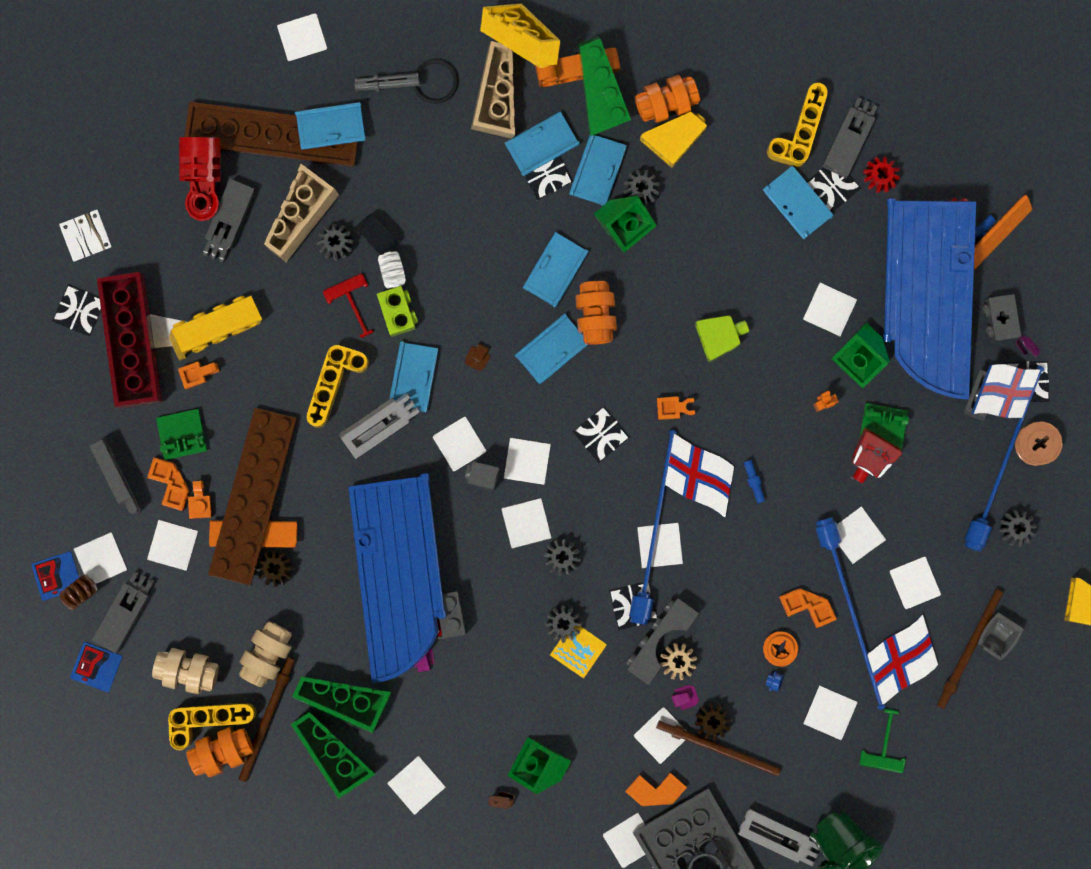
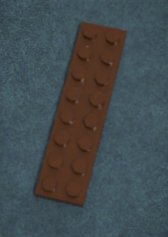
(261, 134)
(252, 497)

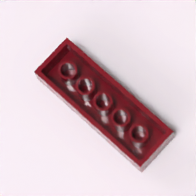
(129, 340)

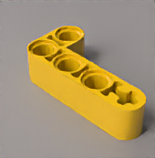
(803, 124)
(332, 387)
(212, 720)

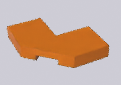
(177, 490)
(818, 607)
(664, 794)

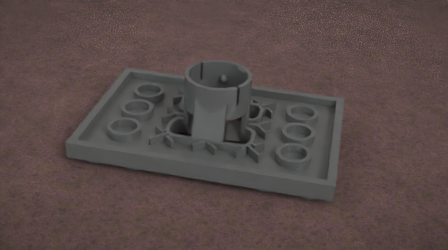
(686, 829)

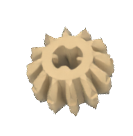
(685, 657)

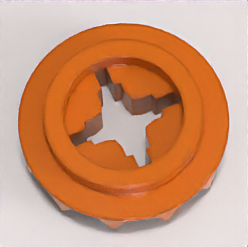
(790, 646)

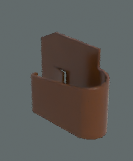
(477, 357)
(506, 800)

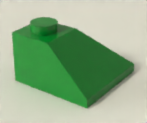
(625, 221)
(863, 356)
(538, 766)

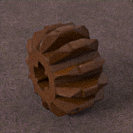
(78, 592)

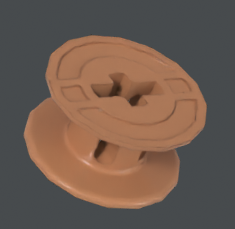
(1050, 447)

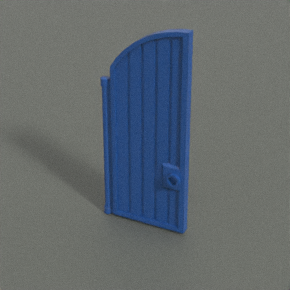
(931, 291)
(397, 572)

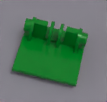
(885, 422)
(181, 434)

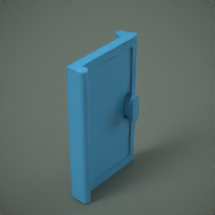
(329, 124)
(549, 141)
(598, 164)
(801, 201)
(559, 265)
(552, 346)
(412, 372)

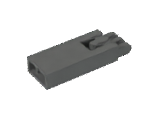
(847, 142)
(231, 211)
(114, 476)
(120, 620)

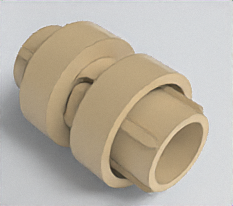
(261, 662)
(195, 673)

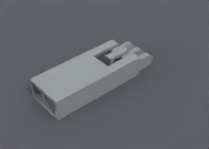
(372, 430)
(771, 834)

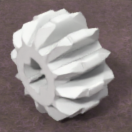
(391, 269)

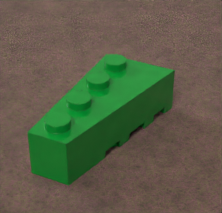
(602, 95)
(346, 702)
(333, 758)

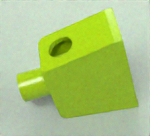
(720, 335)

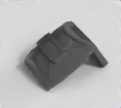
(1000, 636)

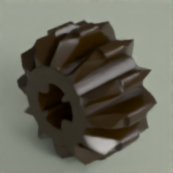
(276, 561)
(717, 715)

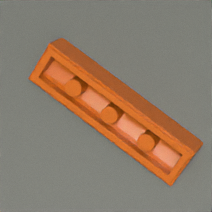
(1001, 229)
(277, 534)

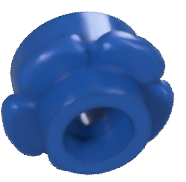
(774, 681)

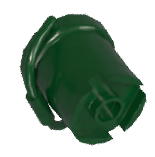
(845, 843)

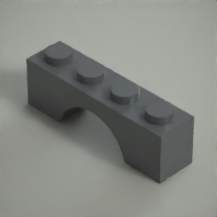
(677, 617)

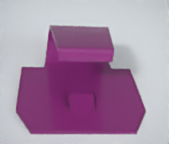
(1029, 344)
(427, 660)
(685, 697)

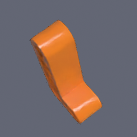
(569, 69)

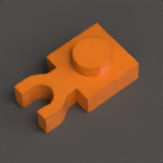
(671, 408)

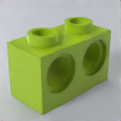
(391, 312)

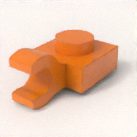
(194, 374)
(825, 401)
(199, 505)

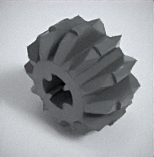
(637, 181)
(333, 235)
(1016, 519)
(566, 562)
(561, 631)

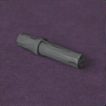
(387, 82)

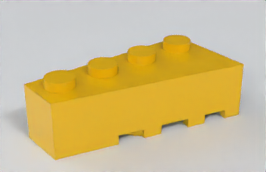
(521, 32)
(214, 326)

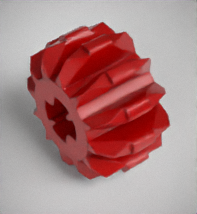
(873, 173)

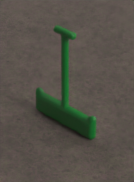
(883, 762)

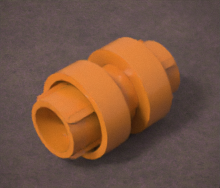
(657, 101)
(595, 302)
(210, 755)

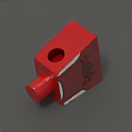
(873, 455)

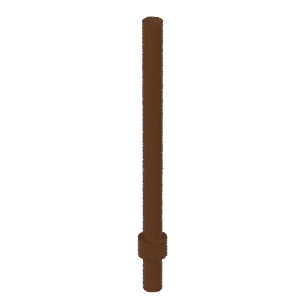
(282, 680)
(950, 687)
(679, 733)

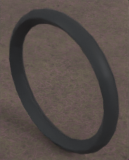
(441, 100)

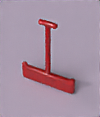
(345, 288)

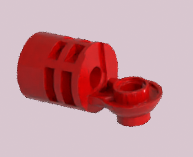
(201, 166)

